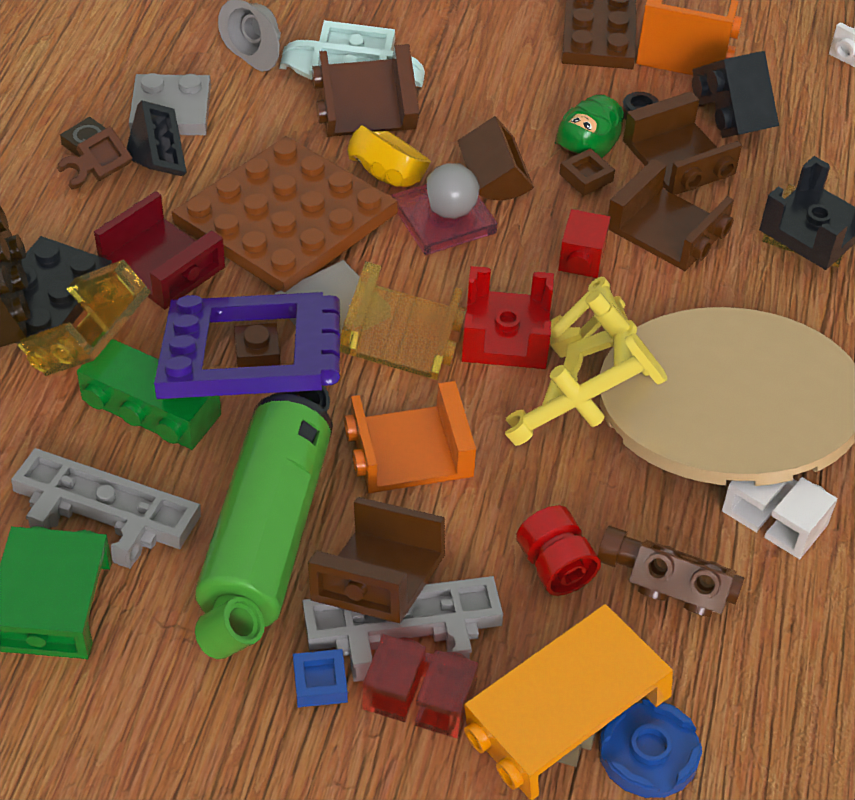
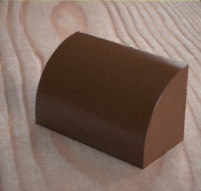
(495, 161)

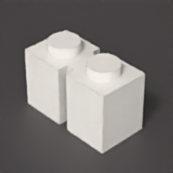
(798, 506)

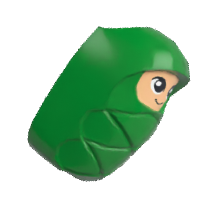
(591, 125)

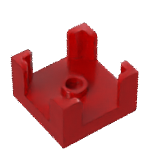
(507, 326)

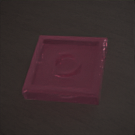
(439, 233)

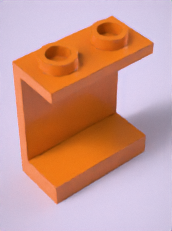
(685, 38)
(412, 444)

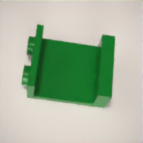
(49, 590)

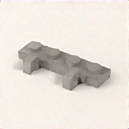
(135, 510)
(443, 609)

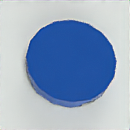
(650, 750)

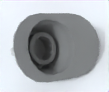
(250, 33)

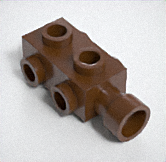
(681, 578)

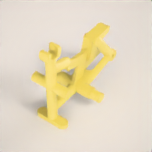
(575, 343)

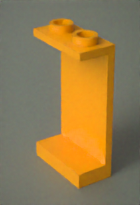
(564, 697)

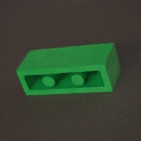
(123, 384)

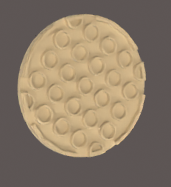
(740, 397)

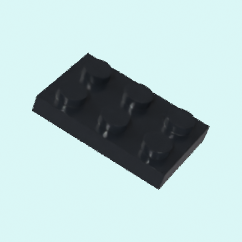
(49, 271)

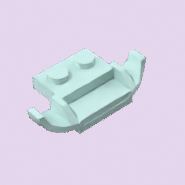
(344, 45)

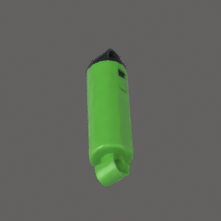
(262, 521)

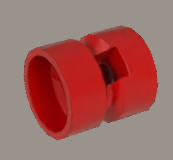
(558, 550)

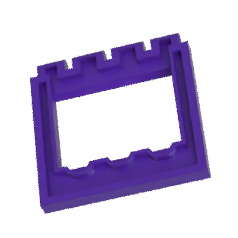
(185, 338)

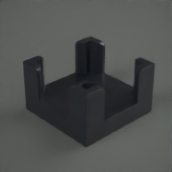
(811, 218)

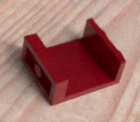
(159, 251)

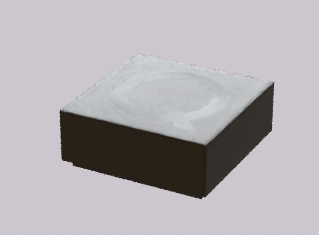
(80, 133)

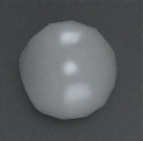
(452, 190)

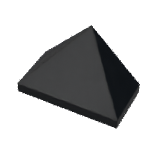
(156, 139)

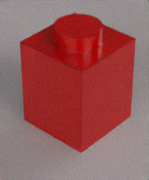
(584, 243)

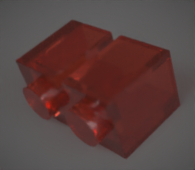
(398, 673)

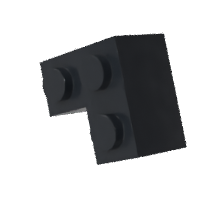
(740, 91)

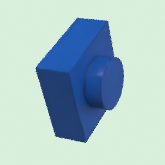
(320, 678)

